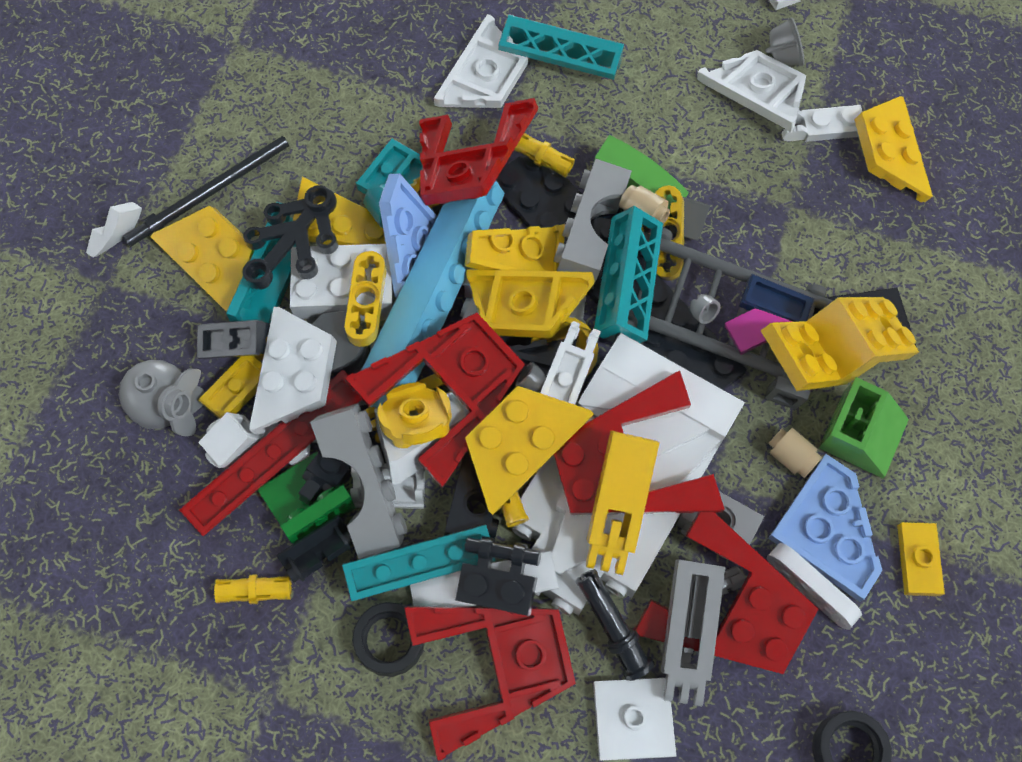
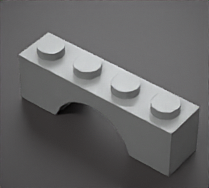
(601, 196)
(346, 437)

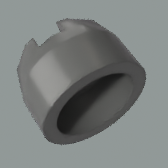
(531, 378)

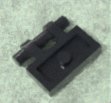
(494, 587)

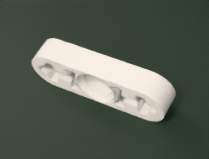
(814, 586)

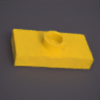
(920, 559)

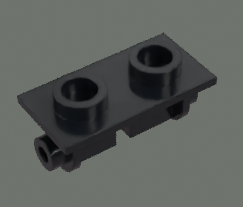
(305, 555)

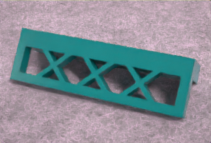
(560, 46)
(622, 269)
(256, 303)
(411, 564)

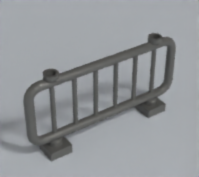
(781, 389)

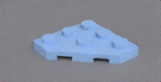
(405, 227)
(832, 529)

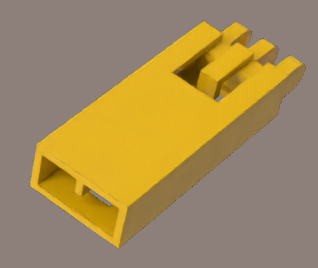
(622, 488)

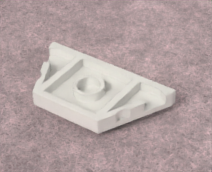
(482, 73)
(759, 85)
(292, 372)

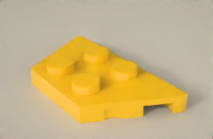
(892, 147)
(208, 251)
(527, 300)
(520, 440)

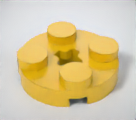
(408, 430)

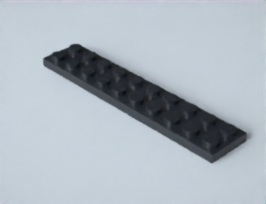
(546, 200)

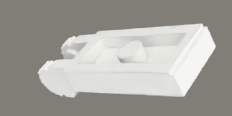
(824, 124)
(570, 366)

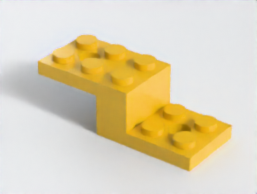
(840, 342)

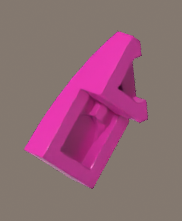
(747, 328)

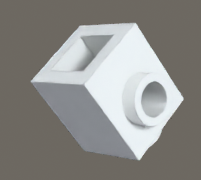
(228, 440)

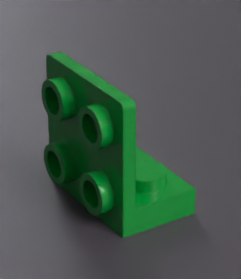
(294, 515)

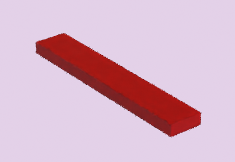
(262, 461)

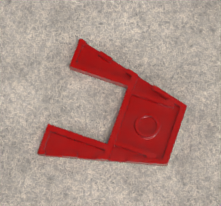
(470, 170)
(469, 362)
(583, 455)
(763, 619)
(527, 659)

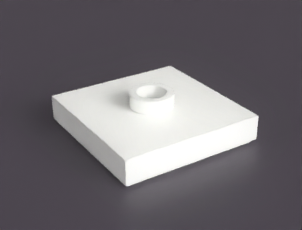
(633, 720)

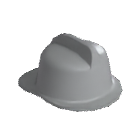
(786, 44)

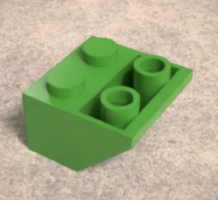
(865, 428)

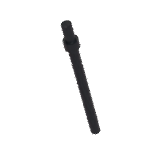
(156, 222)

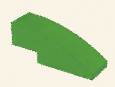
(644, 170)

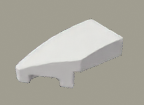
(119, 222)

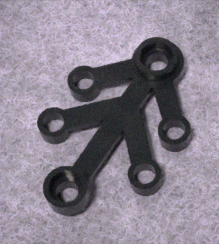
(291, 233)

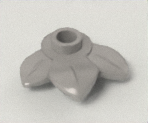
(181, 401)

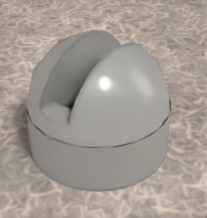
(704, 308)

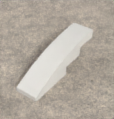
(443, 589)

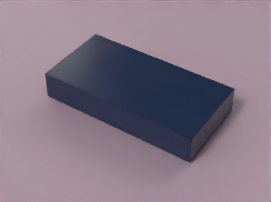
(775, 299)

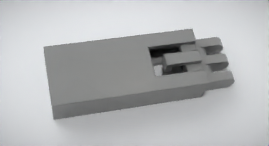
(691, 614)

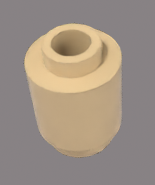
(646, 201)
(794, 452)

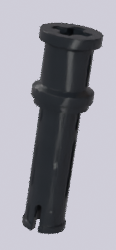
(622, 640)

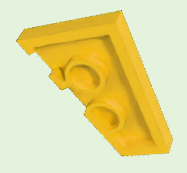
(348, 221)
(514, 249)

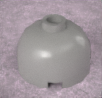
(141, 391)

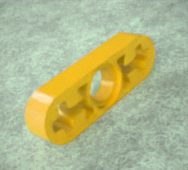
(676, 209)
(371, 311)

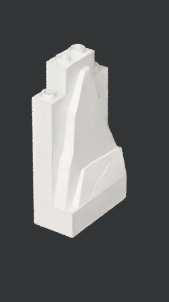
(684, 452)

